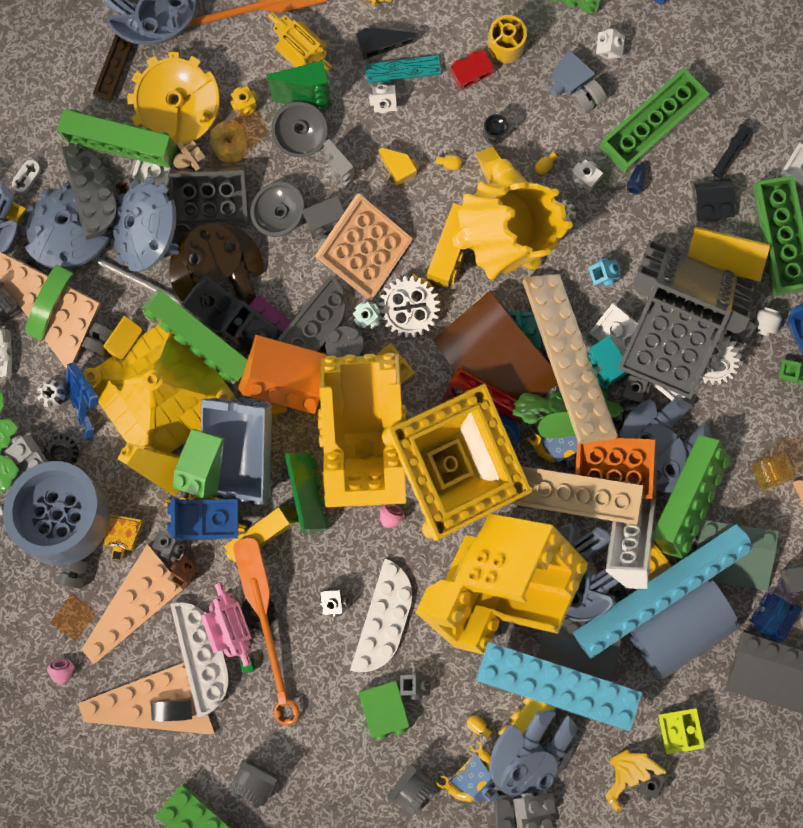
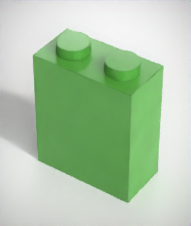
(384, 710)

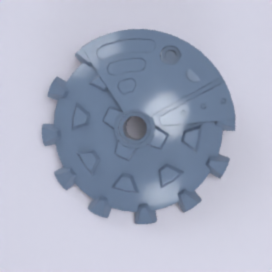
(144, 225)
(58, 242)

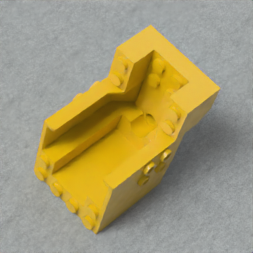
(357, 404)
(507, 574)

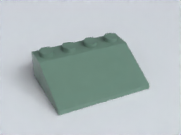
(754, 568)

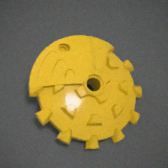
(160, 83)

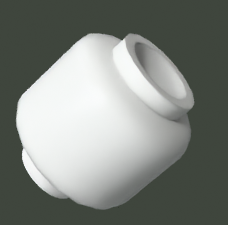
(768, 321)

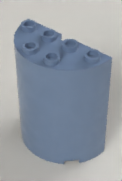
(246, 448)
(685, 630)

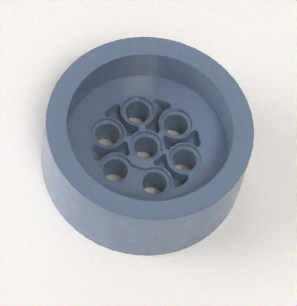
(35, 493)

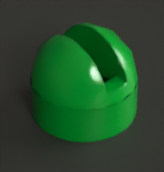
(250, 668)

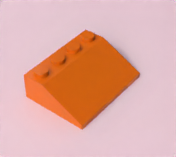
(282, 374)
(620, 461)

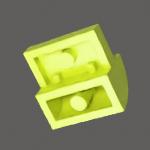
(681, 731)

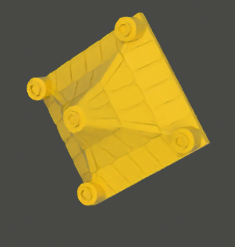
(156, 391)
(458, 462)

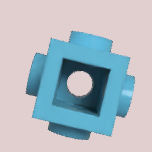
(605, 272)

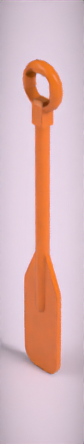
(277, 6)
(257, 593)

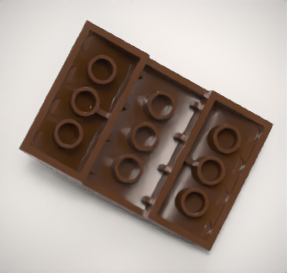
(496, 350)

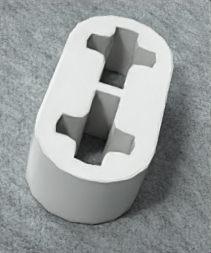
(22, 174)

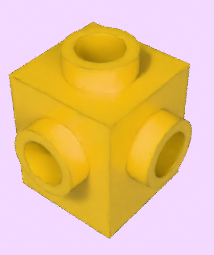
(245, 106)

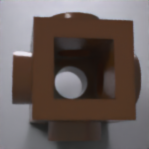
(183, 571)

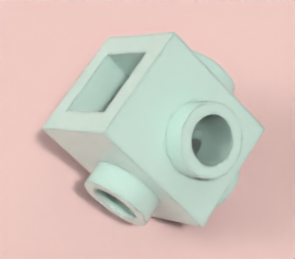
(372, 320)

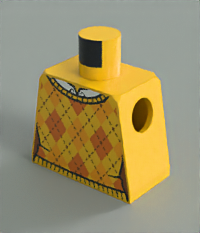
(122, 535)

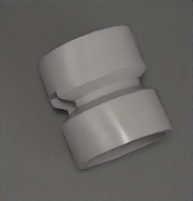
(593, 93)

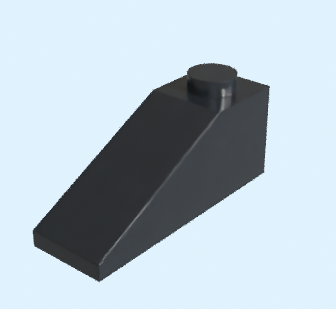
(379, 40)

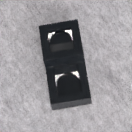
(171, 710)

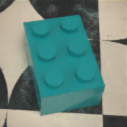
(605, 362)

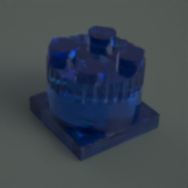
(775, 616)

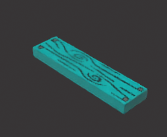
(403, 69)

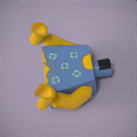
(556, 449)
(473, 779)

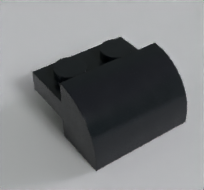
(714, 199)

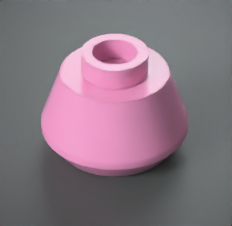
(391, 515)
(60, 670)

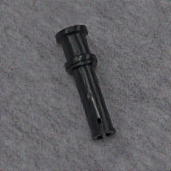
(736, 144)

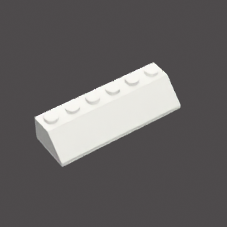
(632, 547)

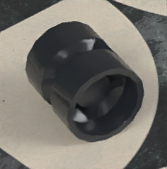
(495, 129)

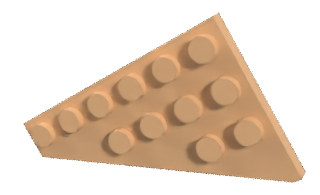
(70, 317)
(131, 703)

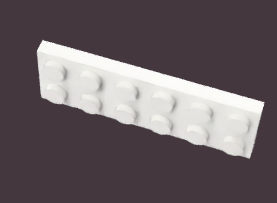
(620, 328)

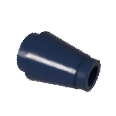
(636, 182)

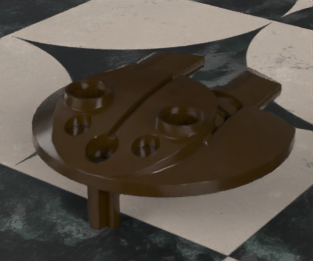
(215, 261)

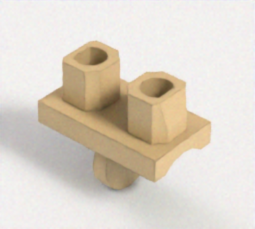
(190, 154)

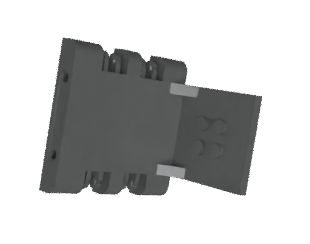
(682, 317)

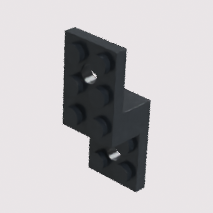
(228, 315)

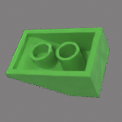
(199, 464)

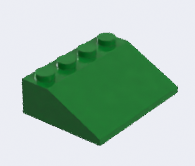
(301, 83)
(306, 492)

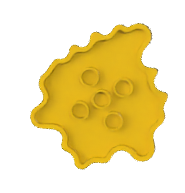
(510, 222)

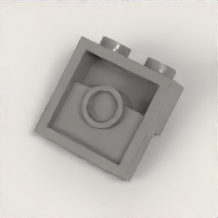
(341, 168)
(24, 453)
(534, 810)

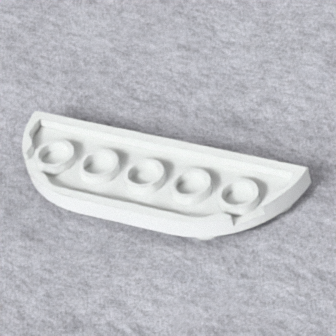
(384, 619)
(204, 668)

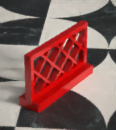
(464, 381)

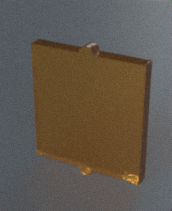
(72, 618)

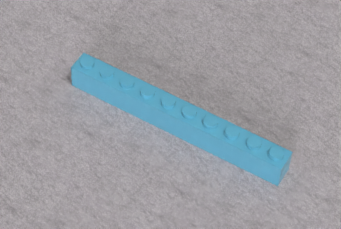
(663, 591)

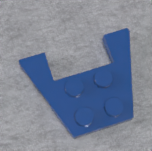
(81, 395)

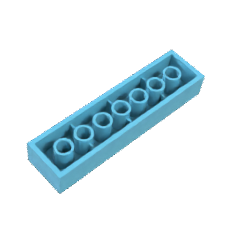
(558, 686)

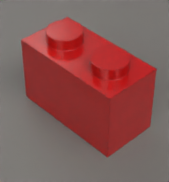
(471, 69)

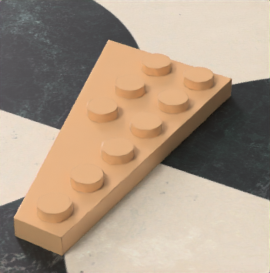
(136, 601)

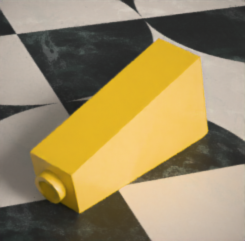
(151, 464)
(267, 528)

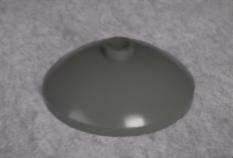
(296, 141)
(271, 202)

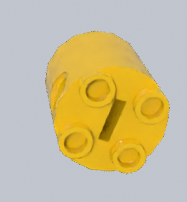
(507, 39)

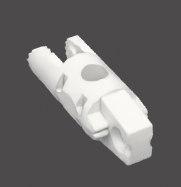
(5, 353)

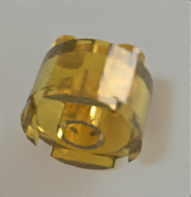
(229, 131)
(773, 471)

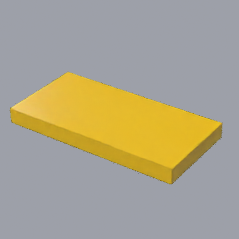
(729, 252)

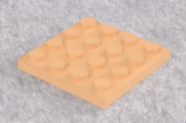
(364, 247)

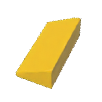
(122, 338)

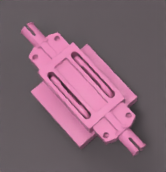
(227, 626)

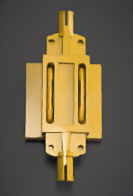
(298, 42)

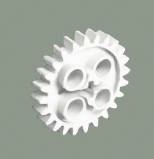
(407, 290)
(723, 362)

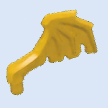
(630, 769)

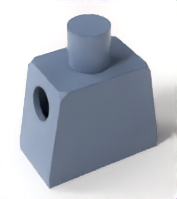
(570, 75)

